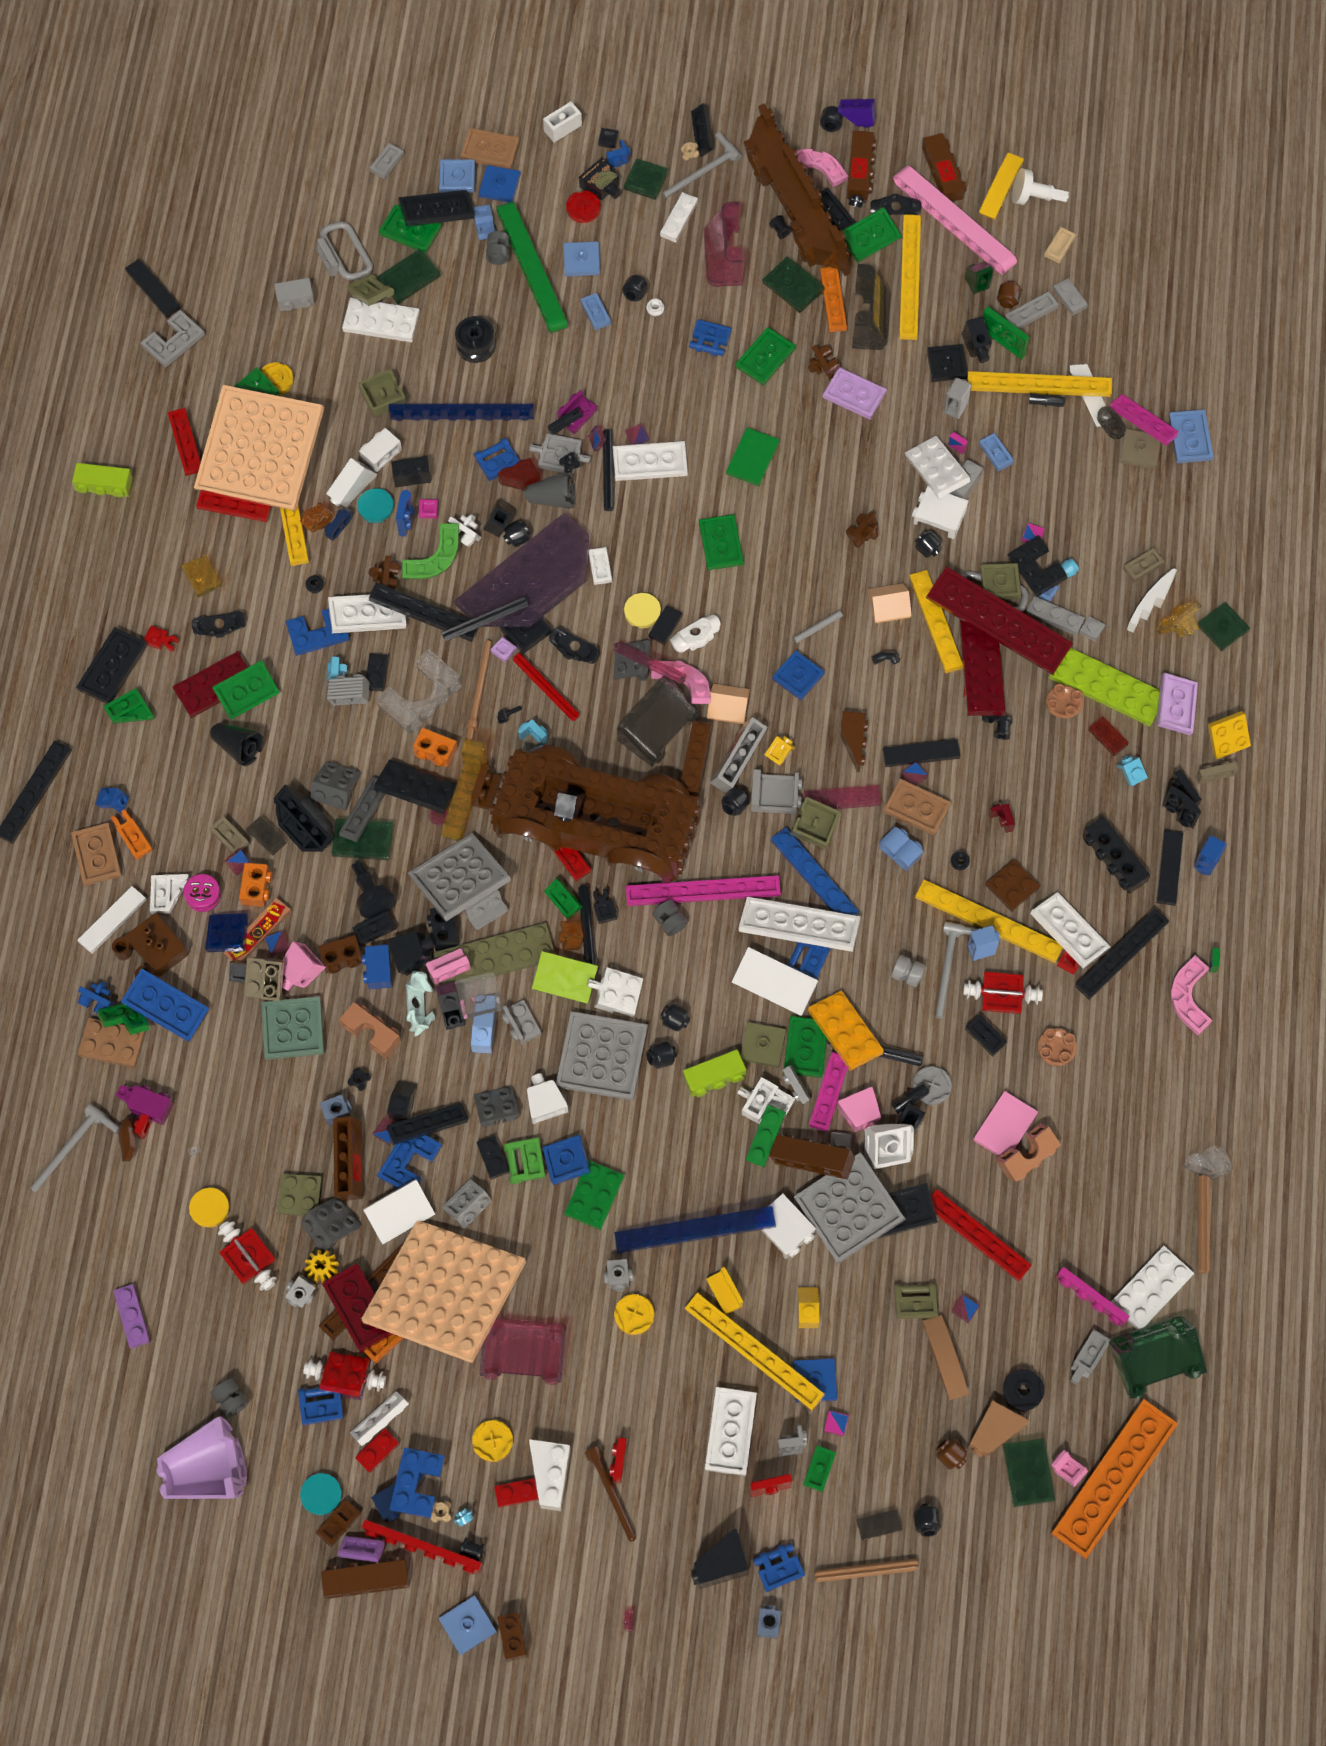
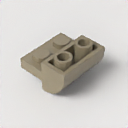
(264, 978)

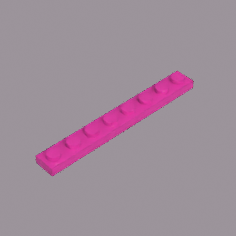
(703, 890)

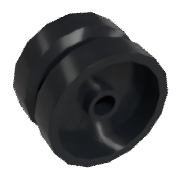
(475, 339)

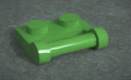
(531, 1160)

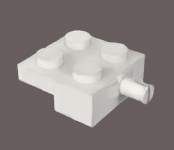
(617, 991)
(763, 1095)

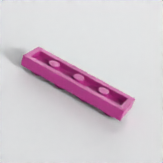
(1144, 419)
(828, 1093)
(1087, 1293)

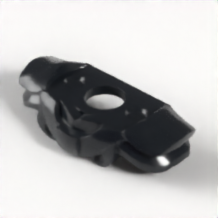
(908, 205)
(232, 622)
(562, 639)

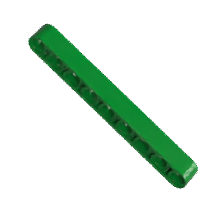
(532, 267)

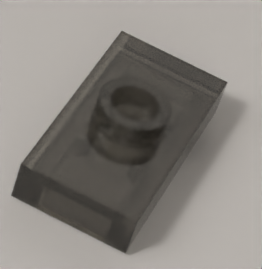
(266, 836)
(879, 1525)

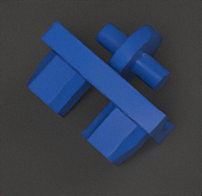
(88, 995)

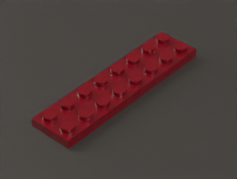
(999, 620)

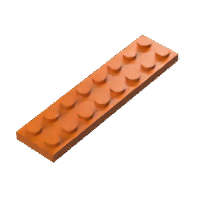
(1114, 1479)

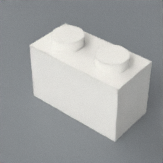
(562, 122)
(380, 450)

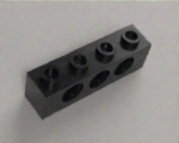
(1115, 845)

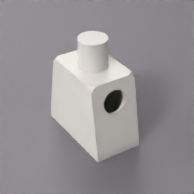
(545, 1099)

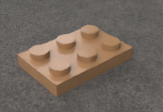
(490, 148)
(917, 807)
(96, 854)
(110, 1044)

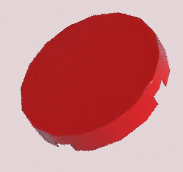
(583, 206)

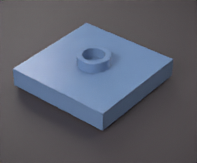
(457, 175)
(581, 259)
(467, 1625)

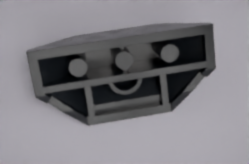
(302, 820)

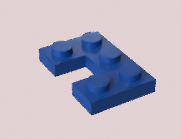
(316, 639)
(394, 1168)
(404, 1496)

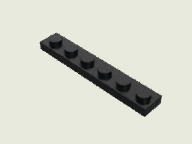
(417, 609)
(34, 791)
(1122, 954)

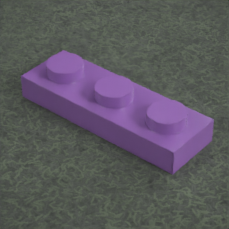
(131, 1316)

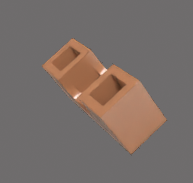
(357, 1019)
(1042, 1144)

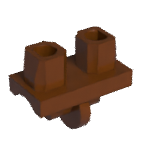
(821, 354)
(866, 529)
(387, 567)

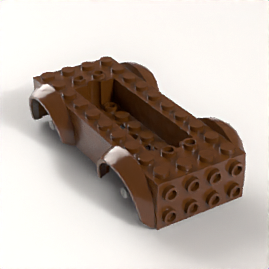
(653, 812)

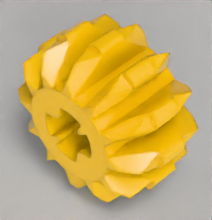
(325, 1260)

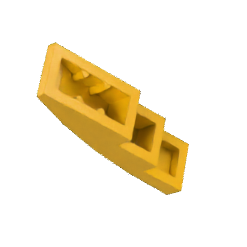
(1001, 186)

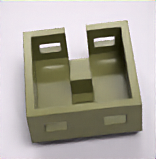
(380, 392)
(815, 823)

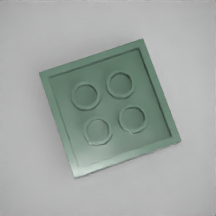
(292, 1028)

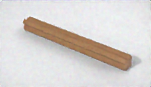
(1203, 1224)
(866, 1570)

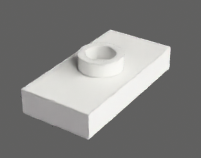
(600, 566)

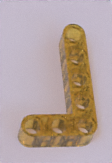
(473, 756)

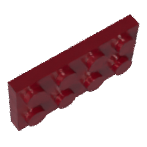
(197, 691)
(351, 1298)

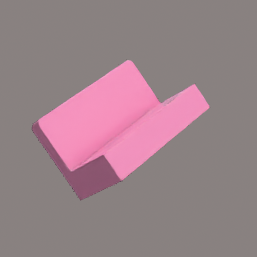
(448, 966)

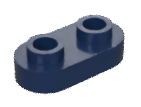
(341, 520)

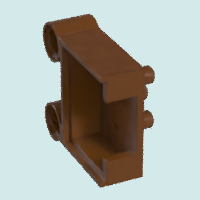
(154, 944)

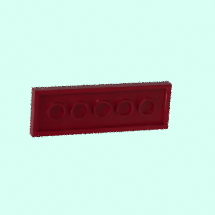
(981, 672)

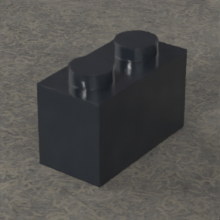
(411, 471)

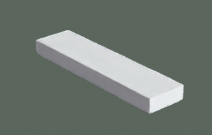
(111, 920)

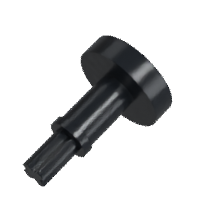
(374, 898)

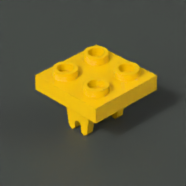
(1229, 735)

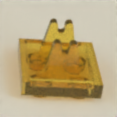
(1180, 620)

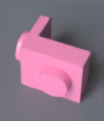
(1068, 1468)

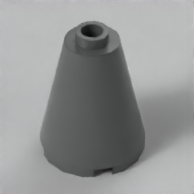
(553, 491)

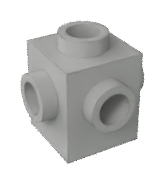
(616, 1268)
(300, 1284)

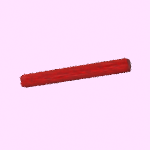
(545, 686)

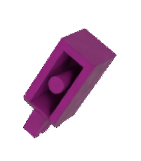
(145, 1101)

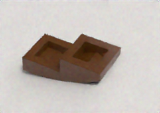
(338, 1523)

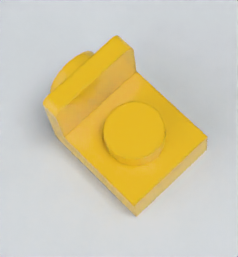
(780, 749)

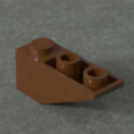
(852, 732)

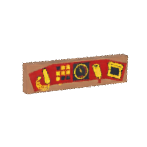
(261, 928)

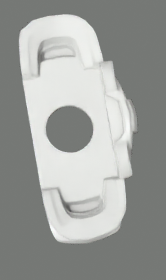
(684, 640)

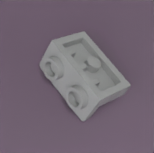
(486, 910)
(521, 1021)
(467, 1203)
(792, 1446)

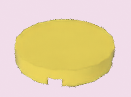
(642, 610)

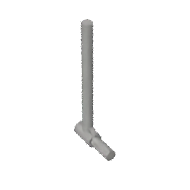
(730, 152)
(951, 930)
(93, 1115)

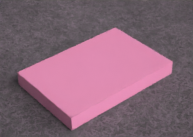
(1005, 1124)

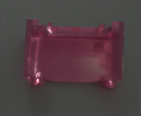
(723, 263)
(524, 1349)

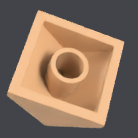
(890, 602)
(728, 703)

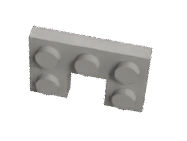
(187, 335)

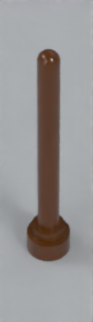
(595, 1456)

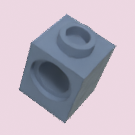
(328, 1105)
(769, 1632)

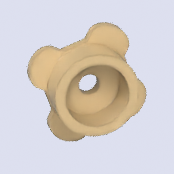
(686, 148)
(445, 1516)

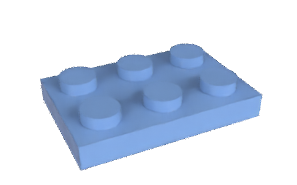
(1193, 437)

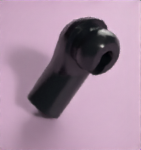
(893, 656)

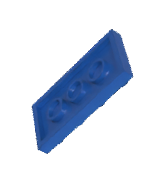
(164, 1005)

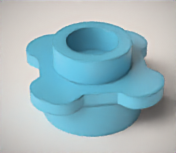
(463, 1517)

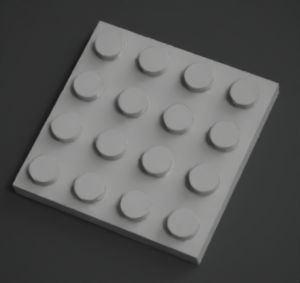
(459, 876)
(601, 1056)
(849, 1211)

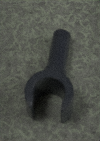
(503, 714)

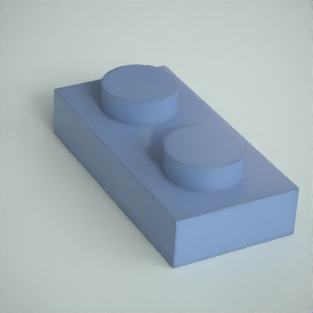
(595, 311)
(996, 452)

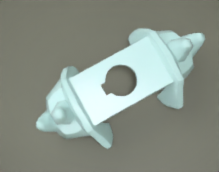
(416, 987)

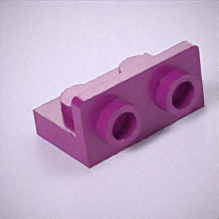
(585, 407)

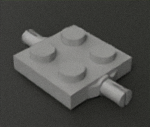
(556, 448)

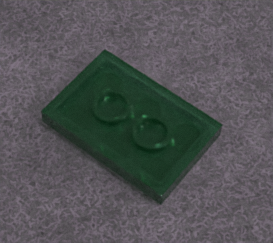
(409, 275)
(793, 284)
(372, 844)
(1028, 1472)

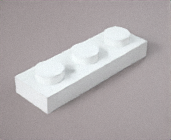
(679, 217)
(379, 1418)

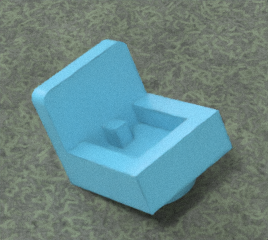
(537, 732)
(1132, 769)

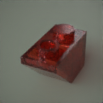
(519, 475)

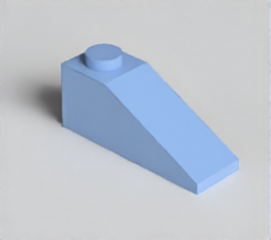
(483, 1033)

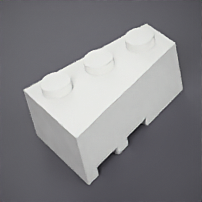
(550, 1472)

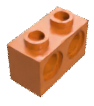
(437, 744)
(251, 884)

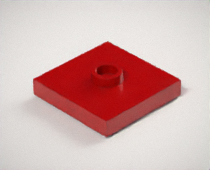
(770, 1486)

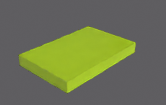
(564, 977)

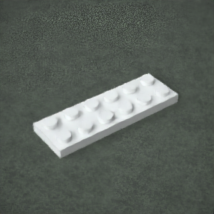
(799, 924)

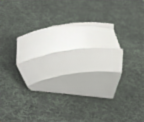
(888, 1144)

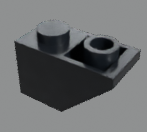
(498, 518)
(450, 1005)

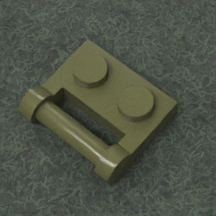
(367, 293)
(917, 1306)

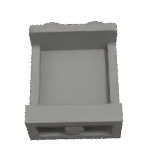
(775, 793)

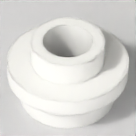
(655, 303)

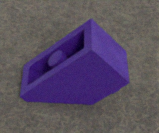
(859, 111)

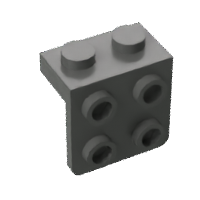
(334, 785)
(329, 1223)

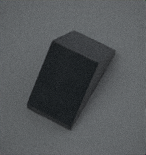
(912, 1116)

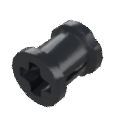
(780, 227)
(1003, 727)
(472, 1549)

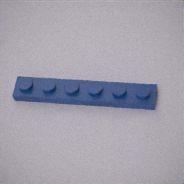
(812, 873)

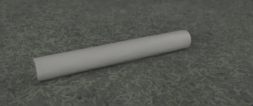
(818, 626)

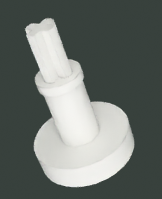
(1025, 187)

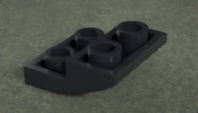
(1180, 803)

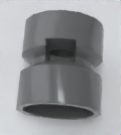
(497, 247)
(668, 916)
(230, 1399)

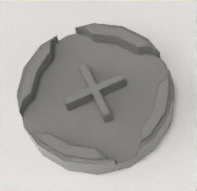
(937, 1082)

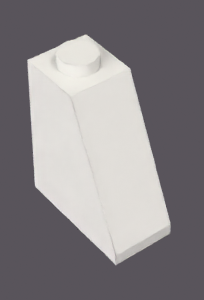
(350, 482)

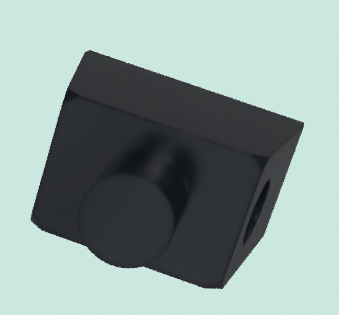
(977, 339)
(411, 951)

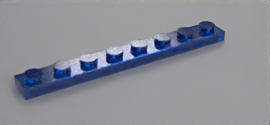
(461, 412)
(695, 1229)

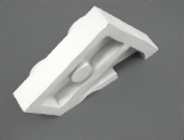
(166, 892)

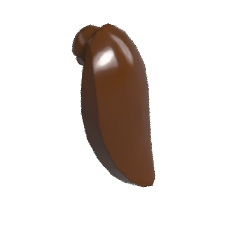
(127, 1138)

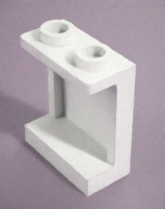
(941, 513)
(791, 1228)

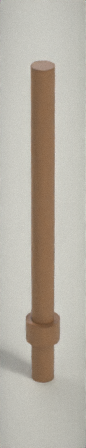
(472, 723)

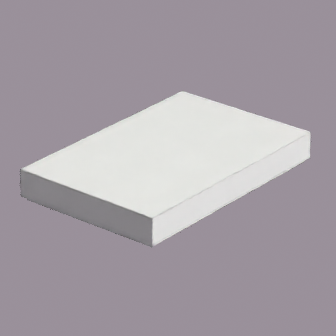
(398, 1211)

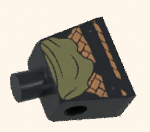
(600, 180)

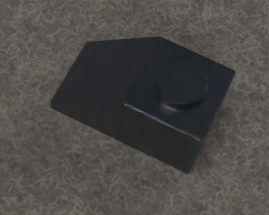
(401, 1101)

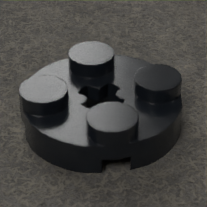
(1017, 1400)

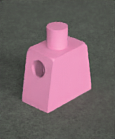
(300, 966)
(860, 1109)

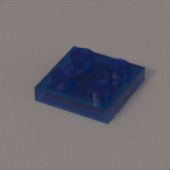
(226, 932)

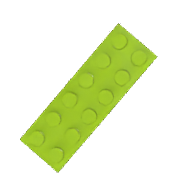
(1108, 686)

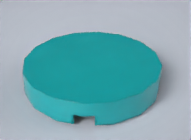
(375, 505)
(321, 1494)

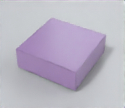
(503, 649)

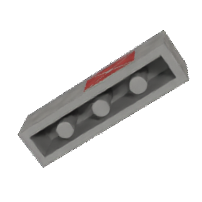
(738, 755)

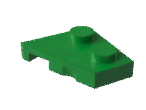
(128, 708)

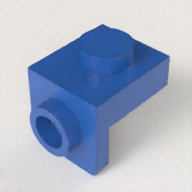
(618, 157)
(112, 798)

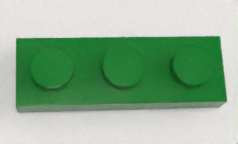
(765, 1136)

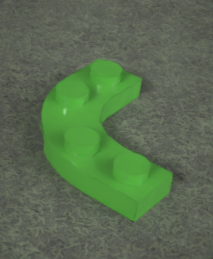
(440, 560)

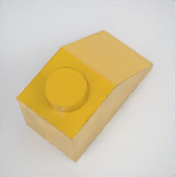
(808, 1307)

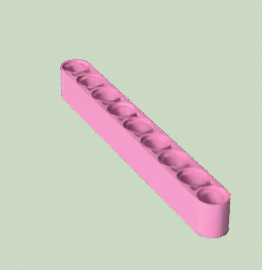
(955, 220)

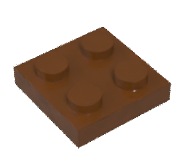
(1012, 885)

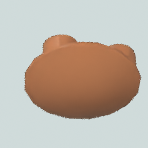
(1064, 701)
(1057, 1046)

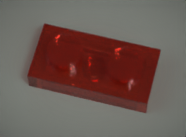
(1108, 736)

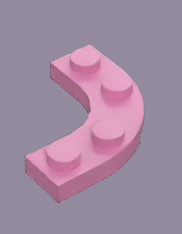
(825, 163)
(695, 681)
(1182, 996)

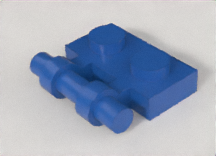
(711, 333)
(781, 1573)

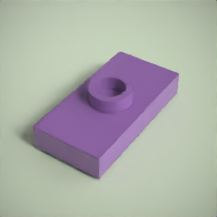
(361, 1548)

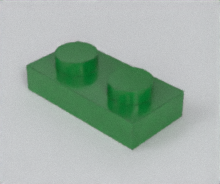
(563, 898)
(819, 1469)

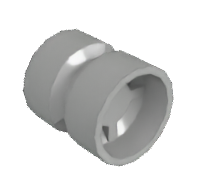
(908, 971)

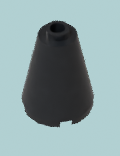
(238, 742)

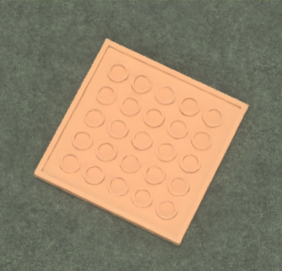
(259, 447)
(444, 1291)

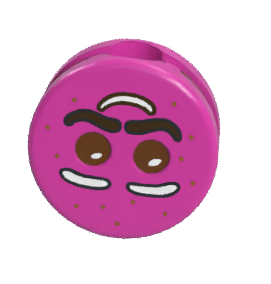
(202, 893)

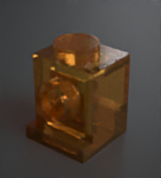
(316, 517)
(571, 935)

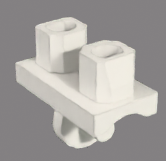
(469, 536)

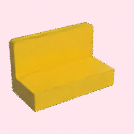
(725, 1291)

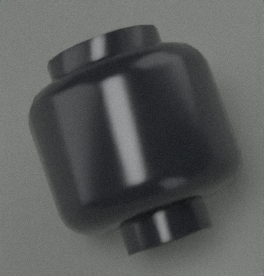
(831, 119)
(635, 288)
(517, 533)
(928, 544)
(735, 801)
(675, 1017)
(661, 1055)
(927, 1520)

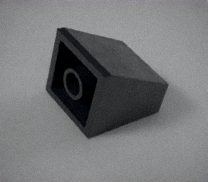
(721, 1563)

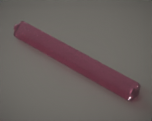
(650, 662)

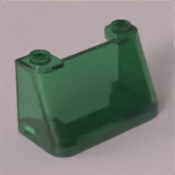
(1157, 1354)

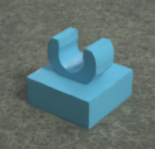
(335, 669)

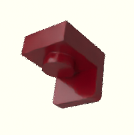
(1005, 816)

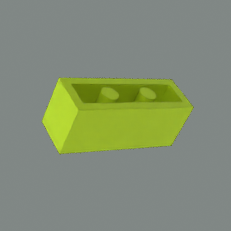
(102, 480)
(714, 1074)

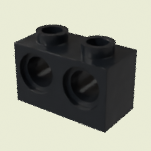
(442, 928)

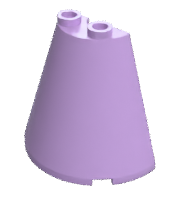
(204, 1465)

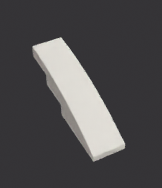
(1154, 597)

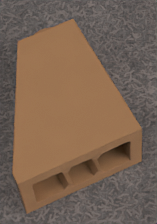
(996, 1429)

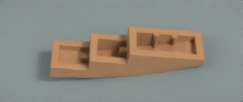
(945, 1357)

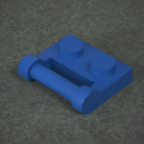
(496, 464)
(404, 513)
(813, 960)
(321, 1410)

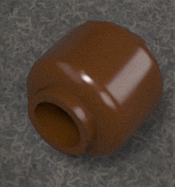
(1009, 294)
(951, 1453)

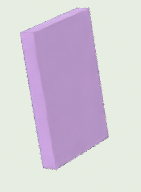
(854, 393)
(1177, 704)

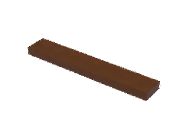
(333, 1324)

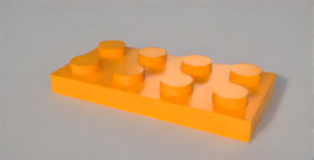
(845, 1030)

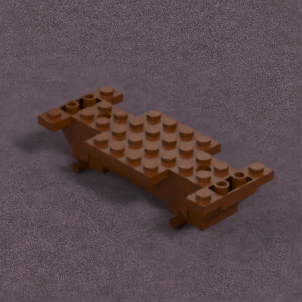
(778, 165)

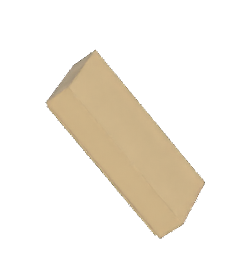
(1060, 245)

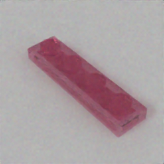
(847, 797)

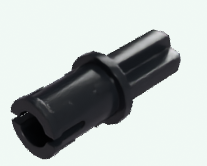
(1045, 399)
(564, 421)
(912, 1097)

